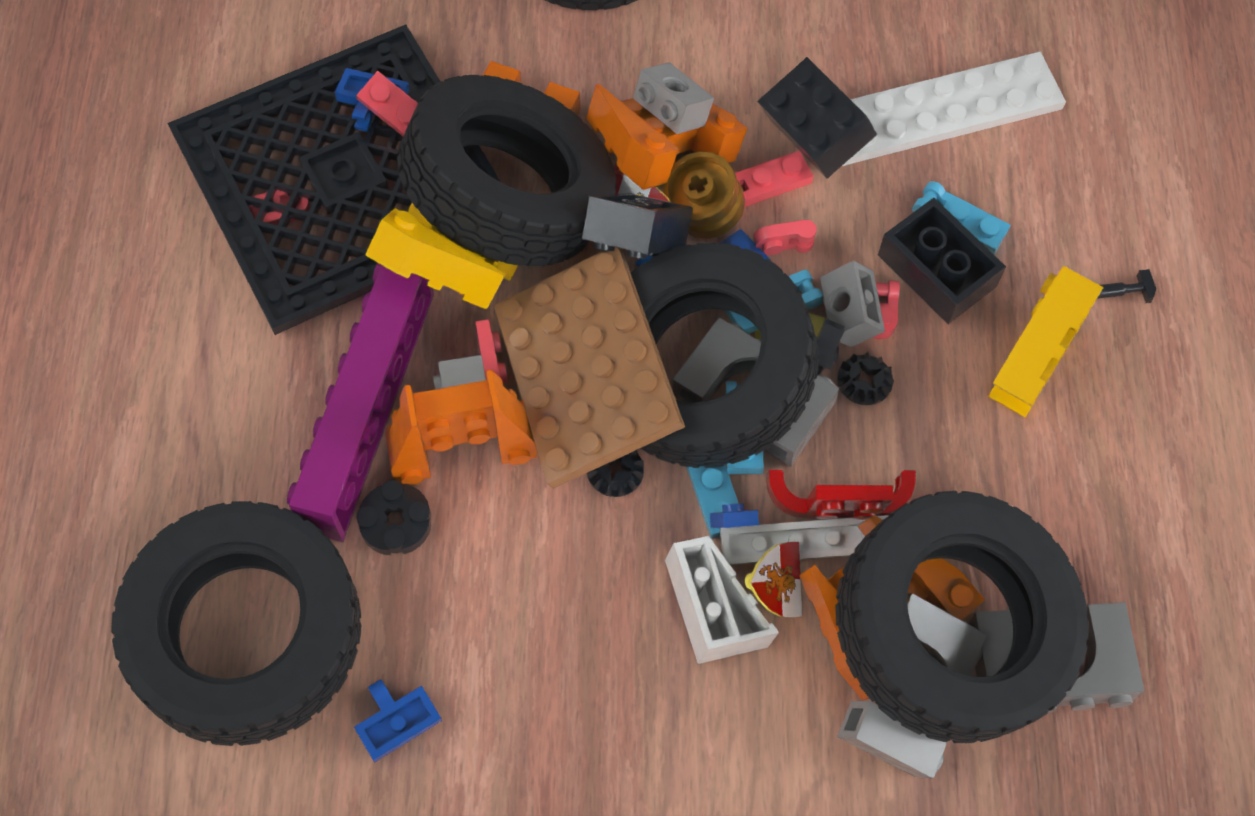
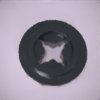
(860, 391)
(624, 481)

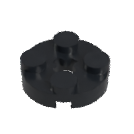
(394, 538)

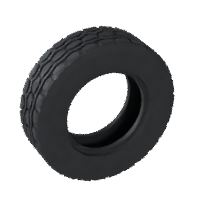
(476, 207)
(787, 364)
(186, 559)
(1026, 568)

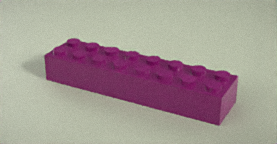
(360, 402)

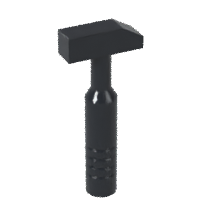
(1145, 284)

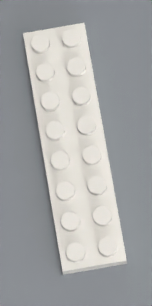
(958, 104)

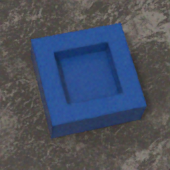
(734, 516)

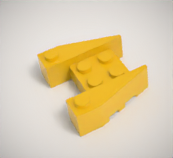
(412, 245)
(1045, 339)

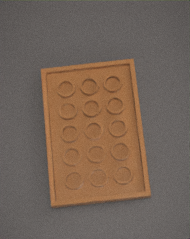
(587, 367)

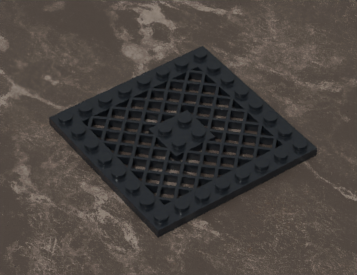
(338, 173)

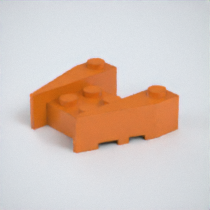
(648, 146)
(454, 417)
(932, 581)

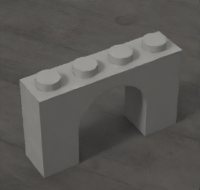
(730, 352)
(1111, 657)
(871, 730)

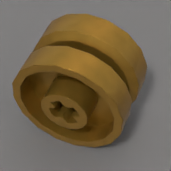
(712, 190)

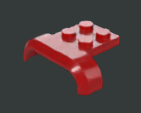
(842, 500)

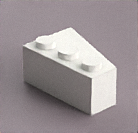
(713, 603)

